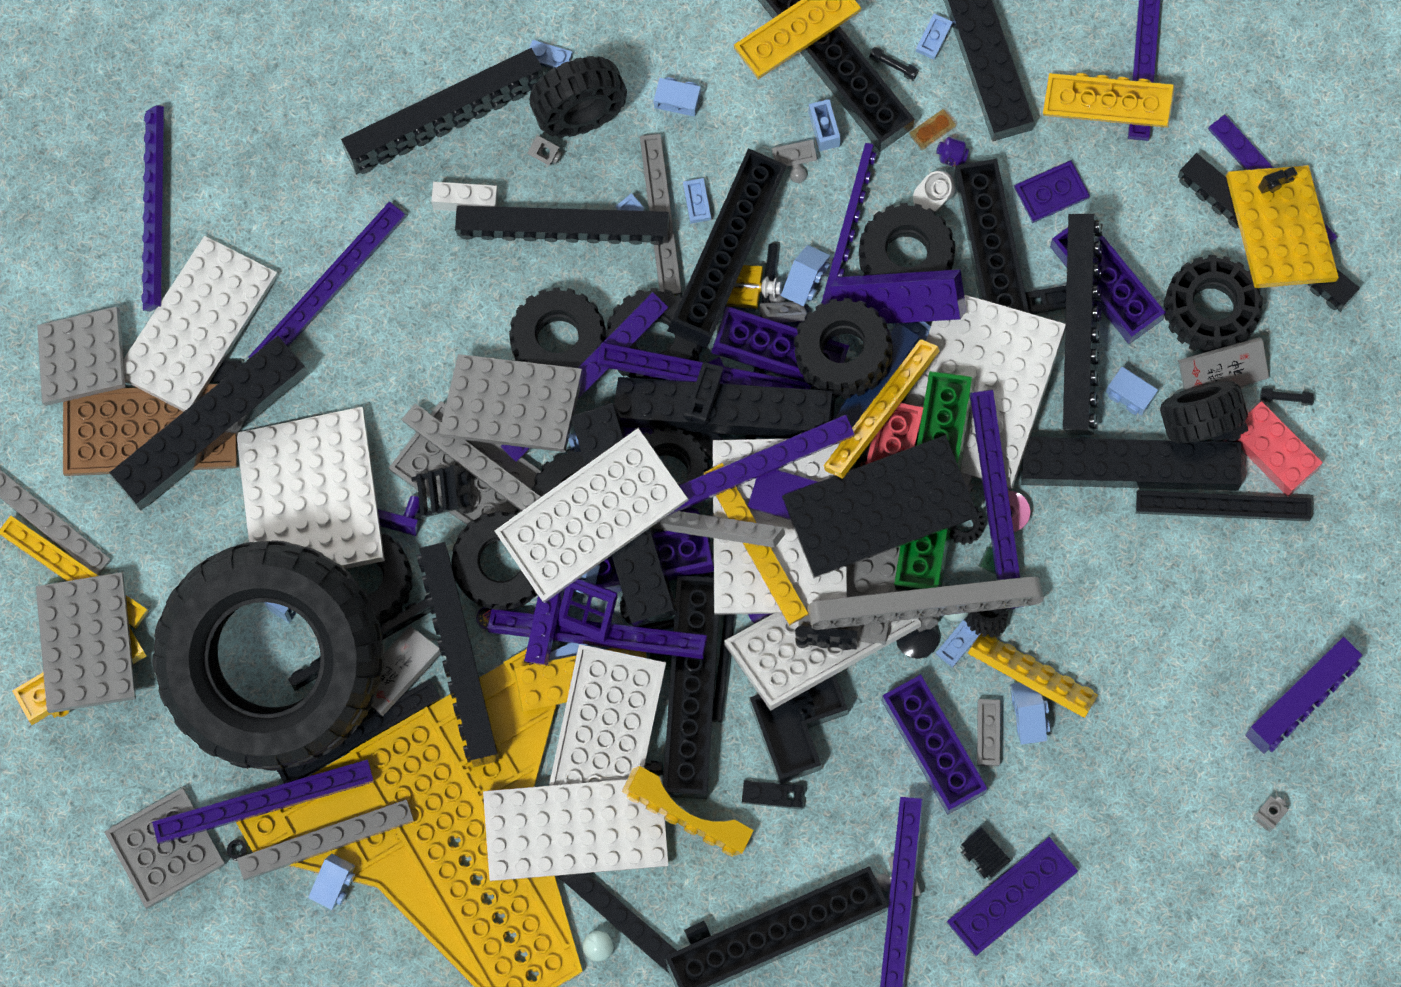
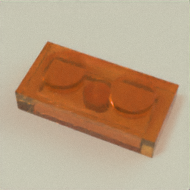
(932, 129)

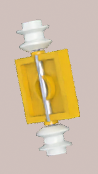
(749, 285)

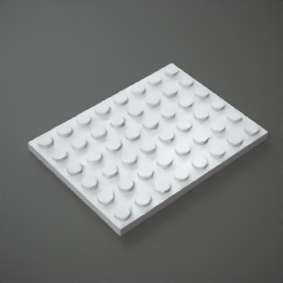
(1004, 354)
(313, 486)
(736, 578)

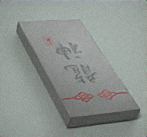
(1238, 363)
(403, 666)

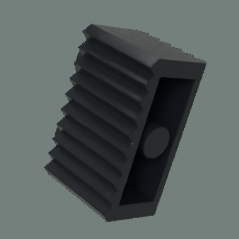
(984, 854)

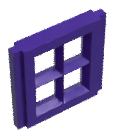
(581, 626)

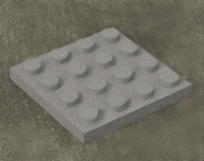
(81, 356)
(167, 867)

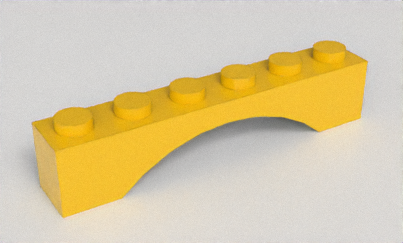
(647, 789)

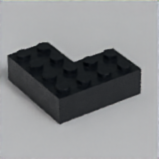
(788, 737)

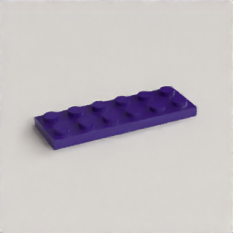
(1012, 896)

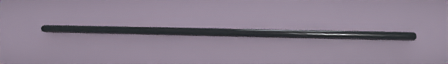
(729, 619)

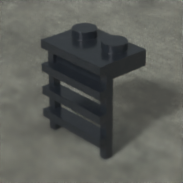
(455, 491)

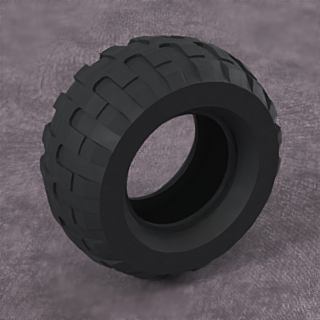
(205, 702)

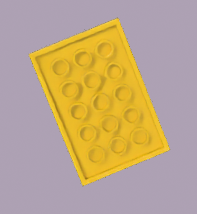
(1282, 229)

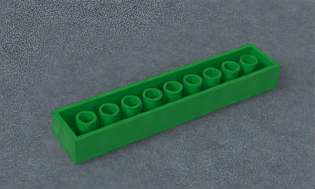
(944, 413)

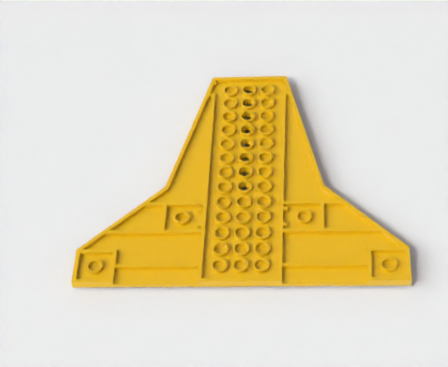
(415, 865)

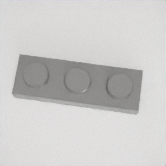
(988, 732)

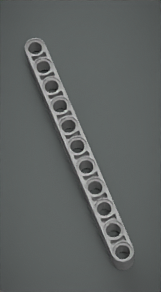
(925, 603)

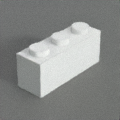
(450, 195)

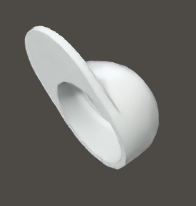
(934, 190)

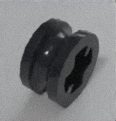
(244, 850)

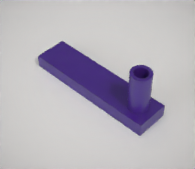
(405, 523)

